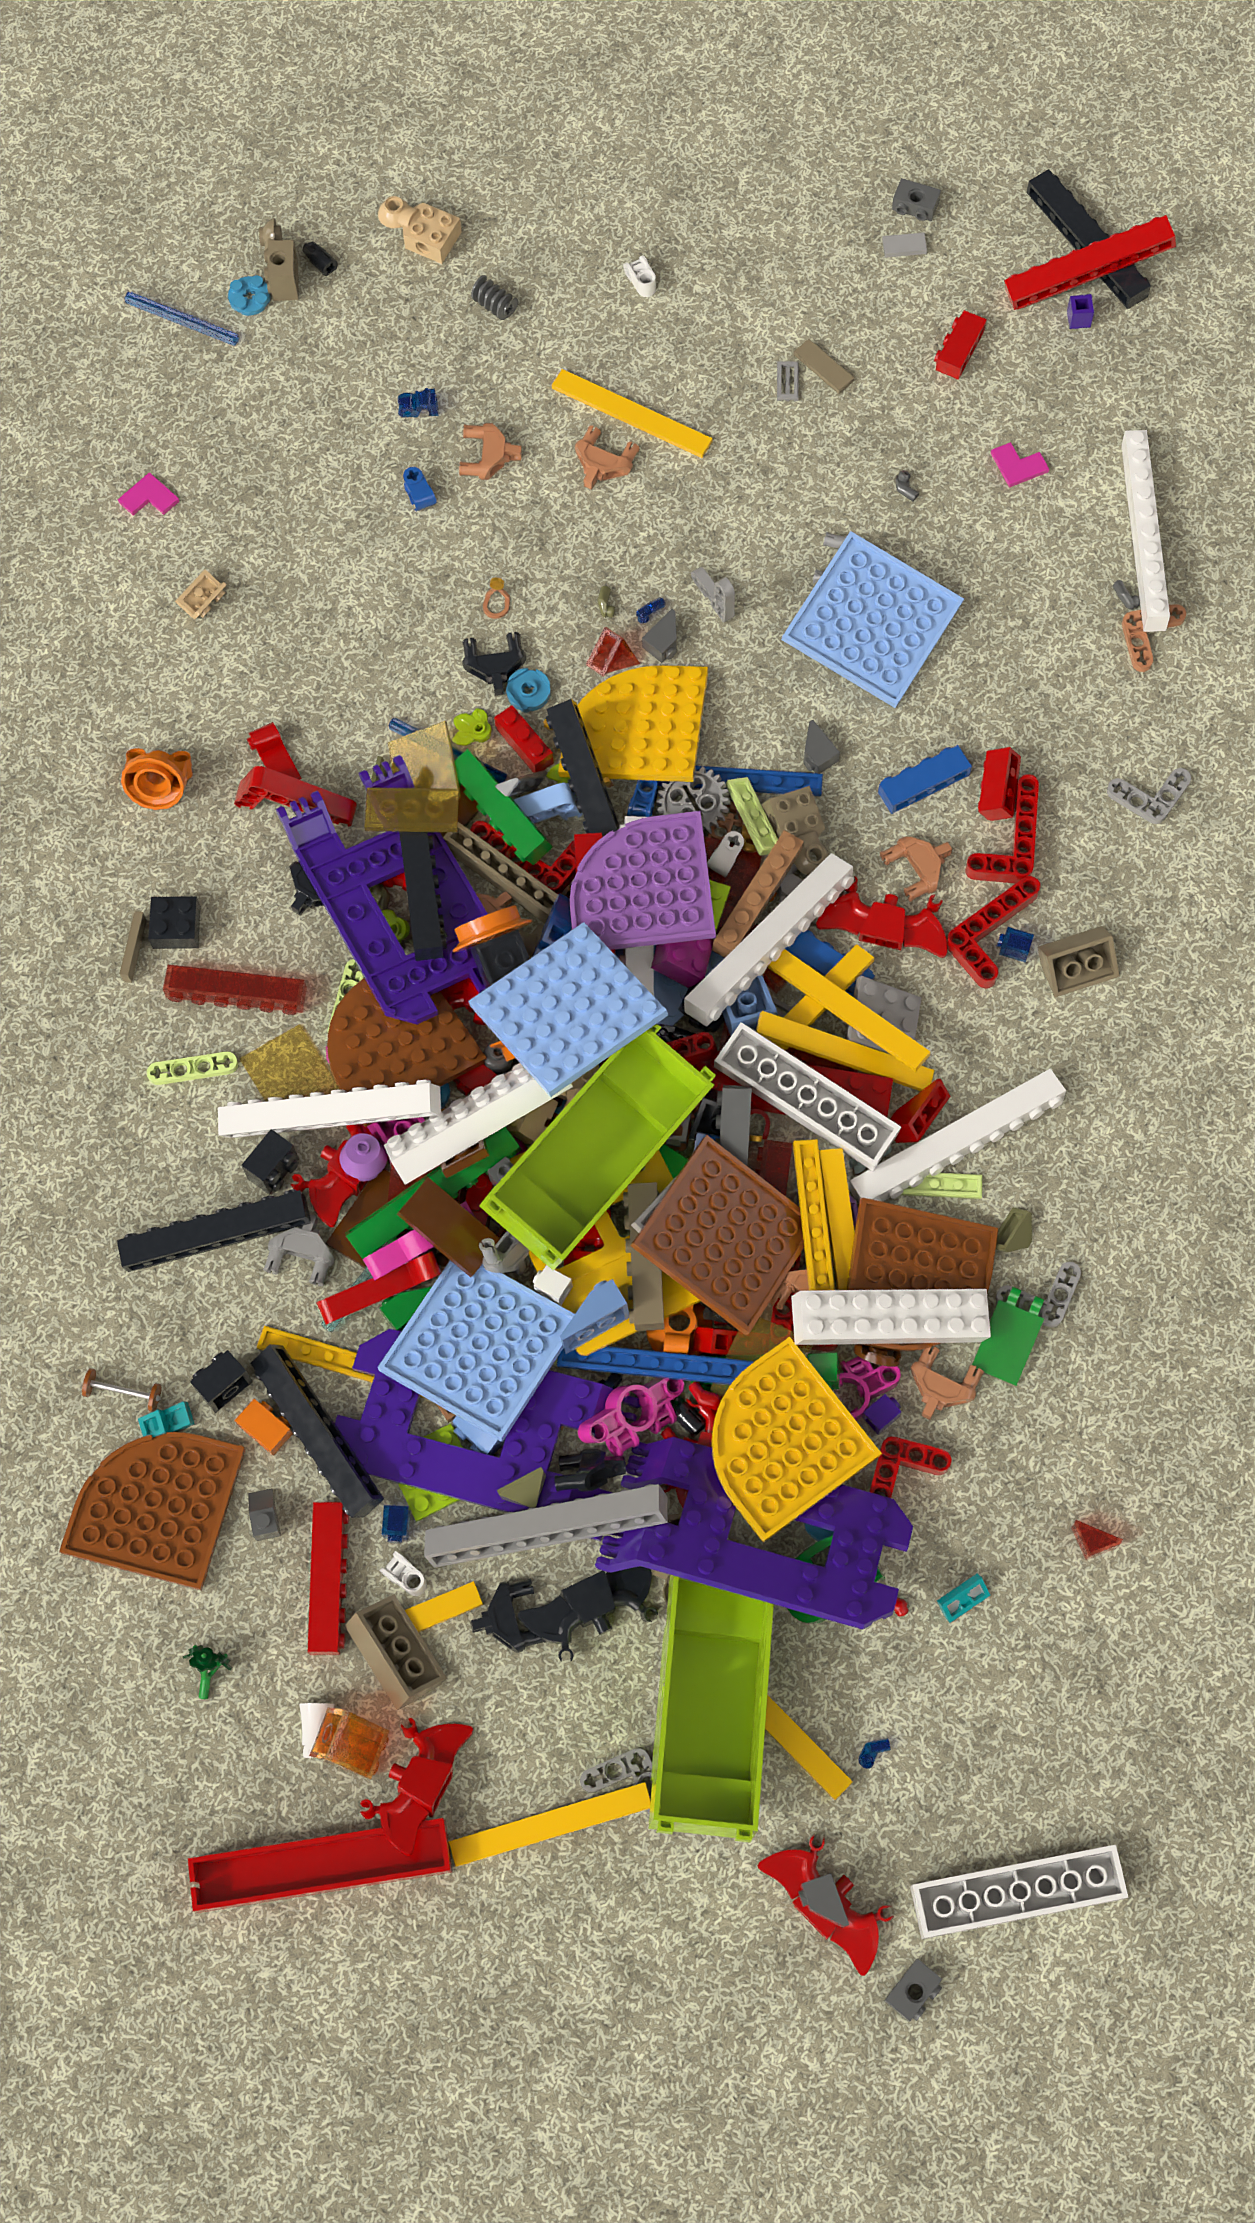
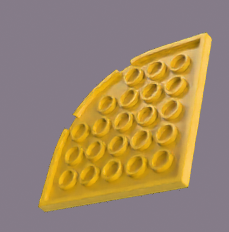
(646, 723)
(784, 1440)

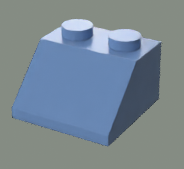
(479, 1439)

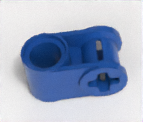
(418, 489)
(643, 802)

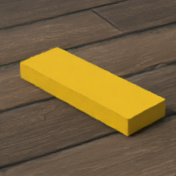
(444, 1607)

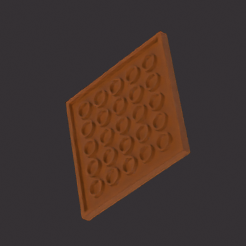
(723, 1235)

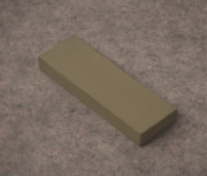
(823, 366)
(133, 946)

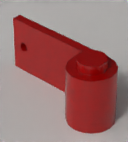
(272, 750)

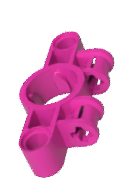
(399, 1252)
(868, 1381)
(655, 1414)

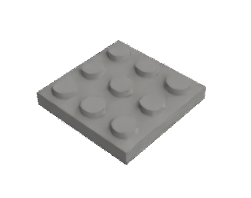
(888, 1002)

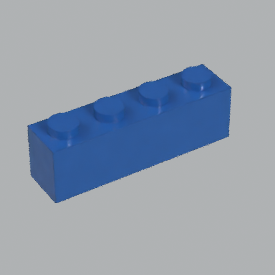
(924, 779)
(820, 956)

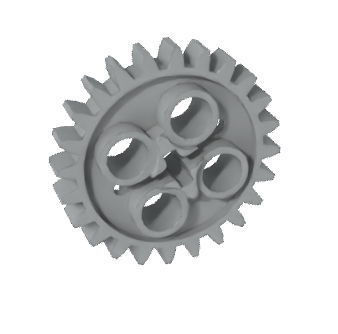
(711, 791)

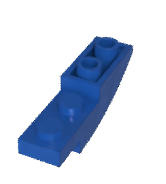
(556, 925)

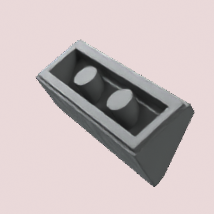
(522, 783)

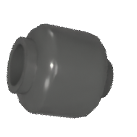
(496, 1060)

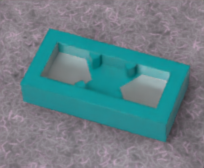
(963, 1598)

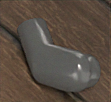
(903, 486)

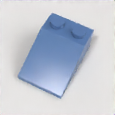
(749, 1005)
(597, 1314)

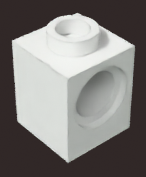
(552, 1285)

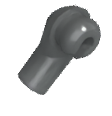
(1124, 595)

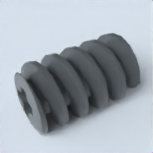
(493, 298)

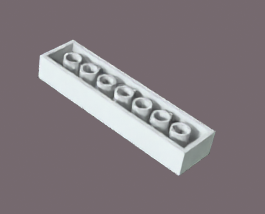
(807, 1096)
(466, 1122)
(890, 1316)
(1018, 1891)

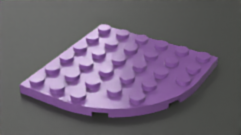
(646, 884)

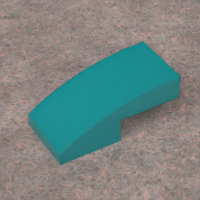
(168, 1420)

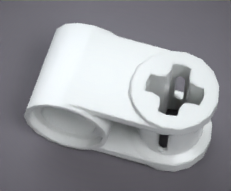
(641, 276)
(724, 855)
(401, 1572)

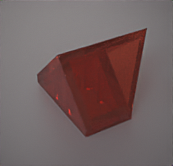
(611, 653)

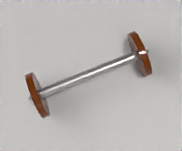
(89, 1382)

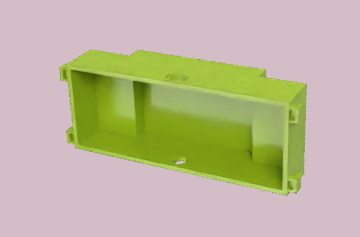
(596, 1146)
(711, 1712)

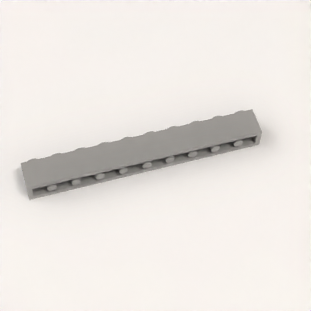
(546, 1525)

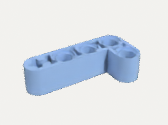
(549, 803)

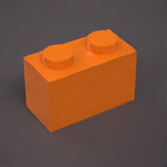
(264, 1426)

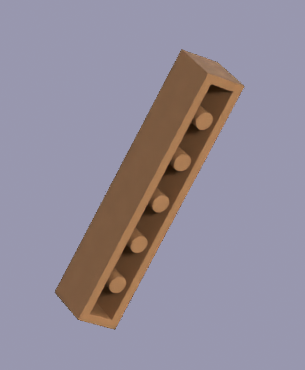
(758, 894)

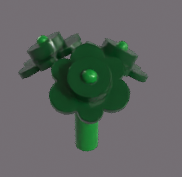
(204, 1660)

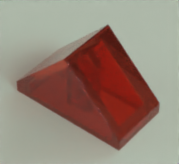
(1093, 1540)

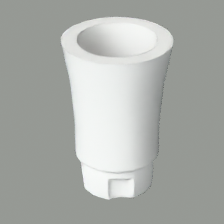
(312, 1717)

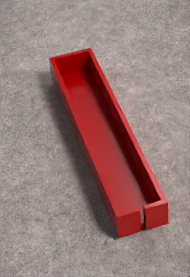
(315, 1867)

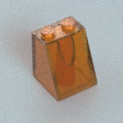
(350, 1743)

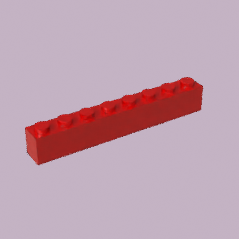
(1090, 262)

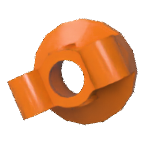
(155, 777)
(675, 1341)

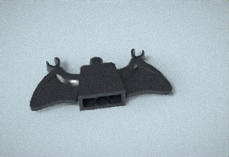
(589, 1603)

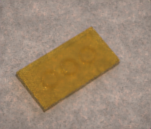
(412, 809)

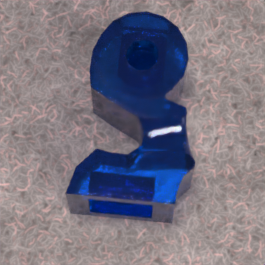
(412, 404)

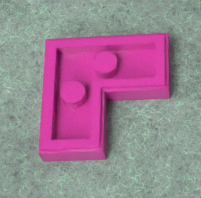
(1016, 469)
(148, 491)

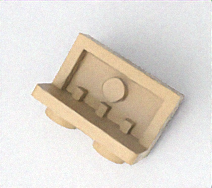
(200, 594)

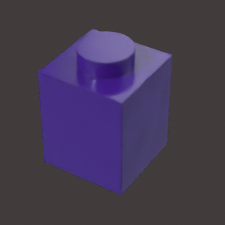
(1080, 311)
(882, 1413)

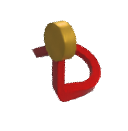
(767, 1127)

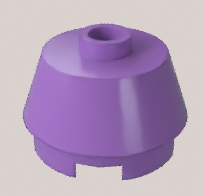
(363, 1157)

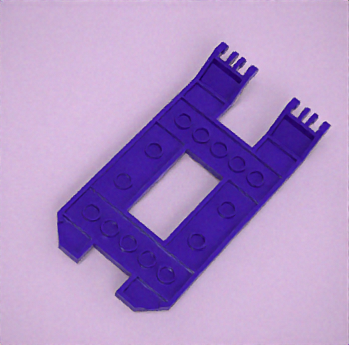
(342, 884)
(391, 1453)
(701, 1553)

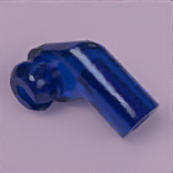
(651, 607)
(870, 1751)

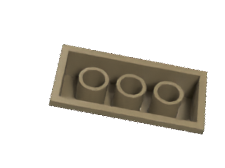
(395, 1651)

